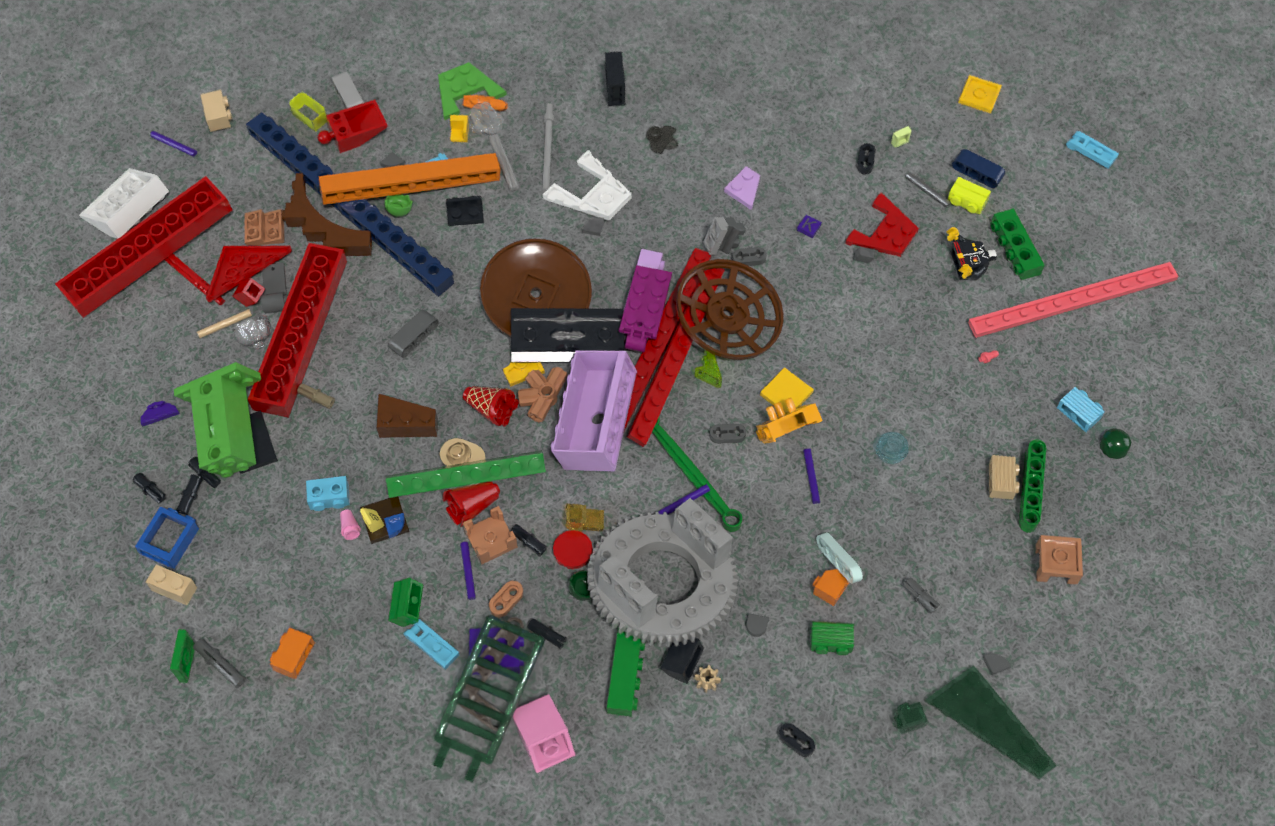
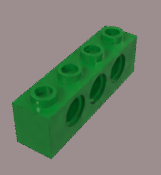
(1017, 244)

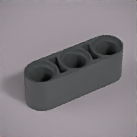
(413, 333)

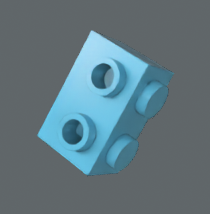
(328, 493)

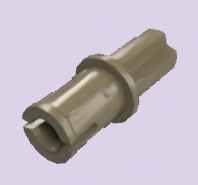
(316, 395)

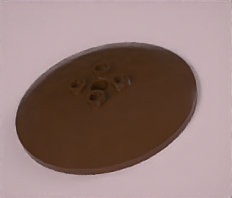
(531, 267)

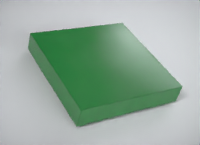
(182, 656)

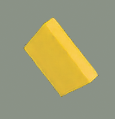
(980, 94)
(786, 386)

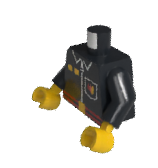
(969, 256)

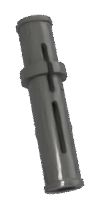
(202, 648)

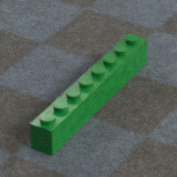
(465, 473)

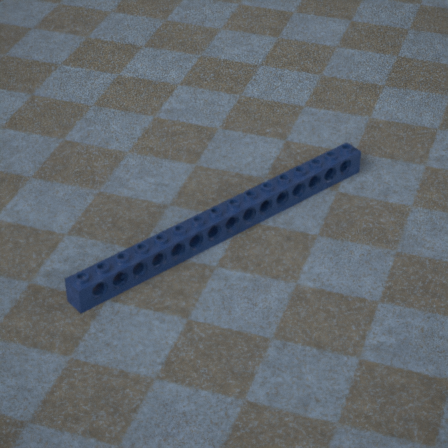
(382, 230)

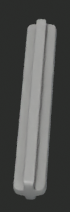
(504, 162)

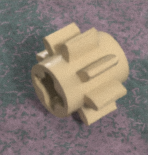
(707, 684)

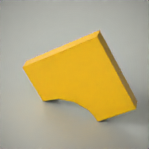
(517, 372)

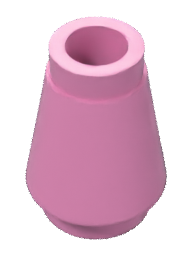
(349, 527)

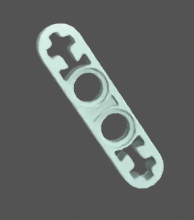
(839, 557)

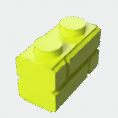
(969, 195)

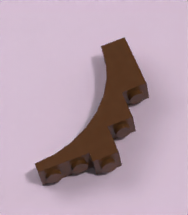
(318, 228)

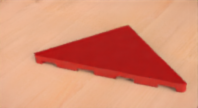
(241, 263)

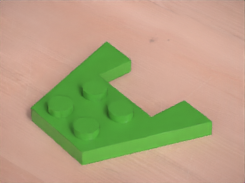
(464, 81)

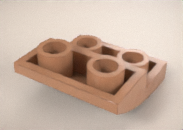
(264, 227)

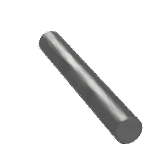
(928, 189)

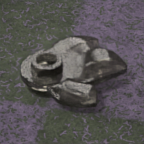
(663, 140)

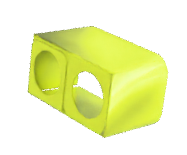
(303, 99)

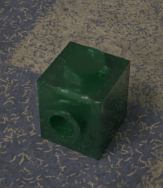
(909, 717)

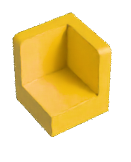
(459, 128)

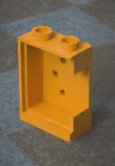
(787, 421)

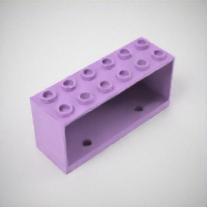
(596, 385)

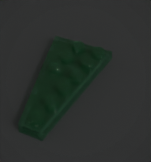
(985, 715)

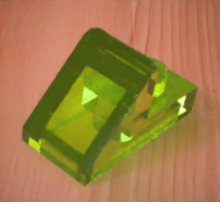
(709, 371)

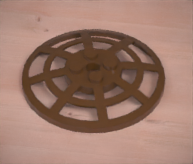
(736, 305)

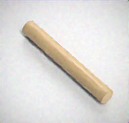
(225, 323)

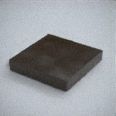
(385, 508)

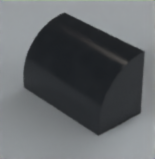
(682, 660)

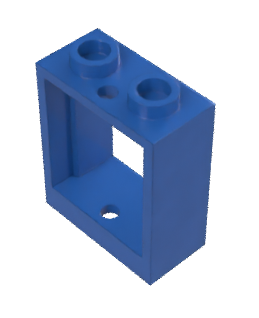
(168, 559)

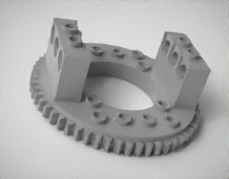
(634, 606)

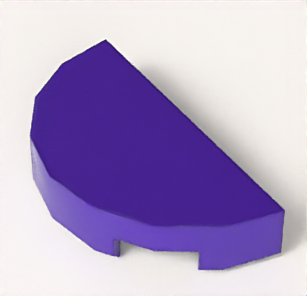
(158, 411)

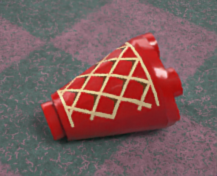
(492, 403)

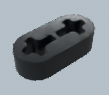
(869, 159)
(793, 743)

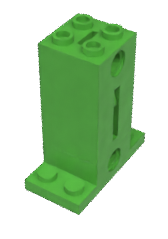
(222, 418)

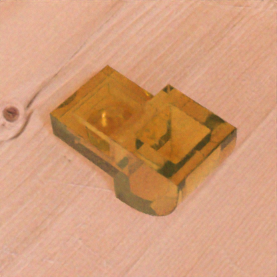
(580, 518)

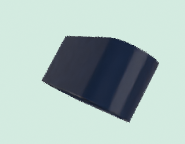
(978, 168)

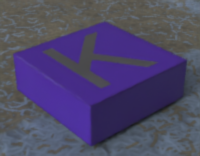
(809, 226)

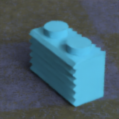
(1081, 409)

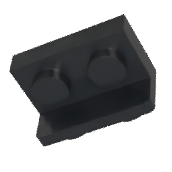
(464, 211)

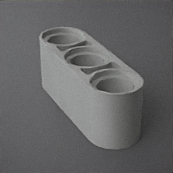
(346, 90)

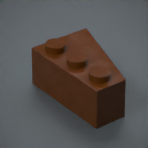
(405, 419)

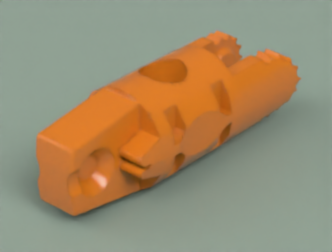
(471, 100)

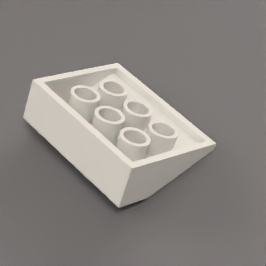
(125, 202)

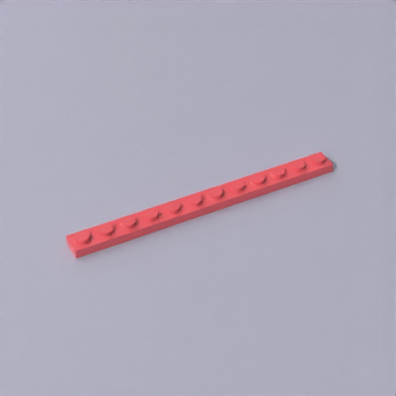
(1072, 299)

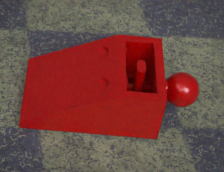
(353, 126)

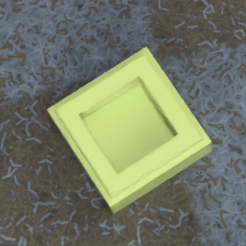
(901, 137)

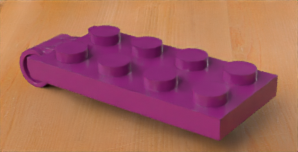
(644, 306)

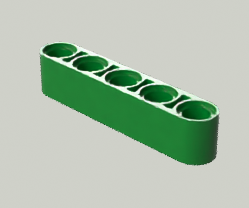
(1030, 493)

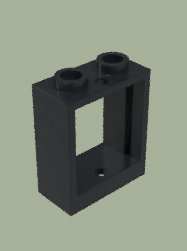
(615, 78)

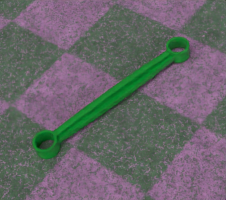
(696, 477)

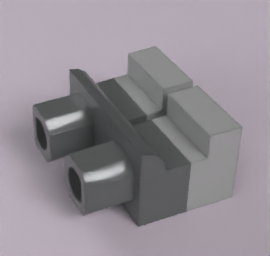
(723, 235)

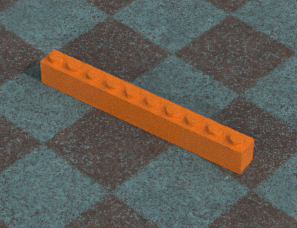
(409, 178)

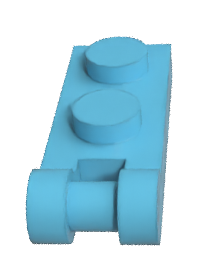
(1092, 149)
(432, 644)

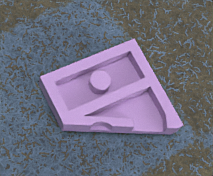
(744, 187)

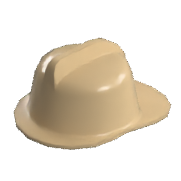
(460, 451)

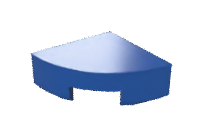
(394, 524)

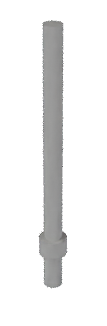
(548, 121)

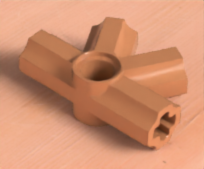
(539, 388)

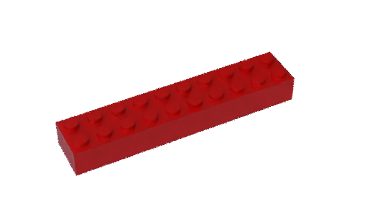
(144, 246)
(298, 330)

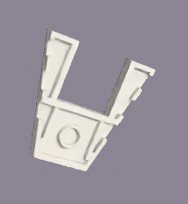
(602, 200)

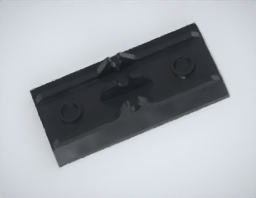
(556, 333)

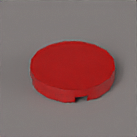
(572, 549)

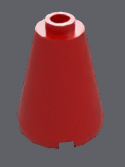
(470, 500)

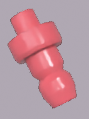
(987, 356)

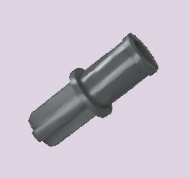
(921, 595)

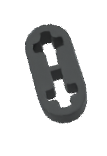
(749, 256)
(727, 433)

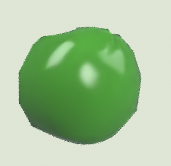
(398, 205)

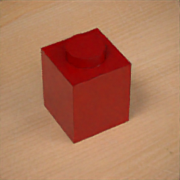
(248, 292)

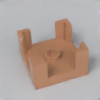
(490, 537)
(1059, 558)

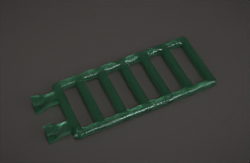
(513, 699)

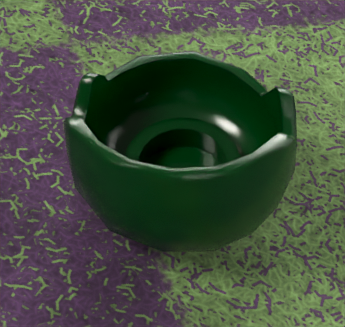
(1115, 443)
(578, 586)

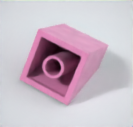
(543, 733)

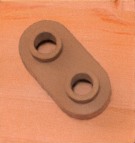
(505, 599)

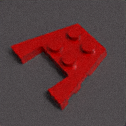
(892, 234)

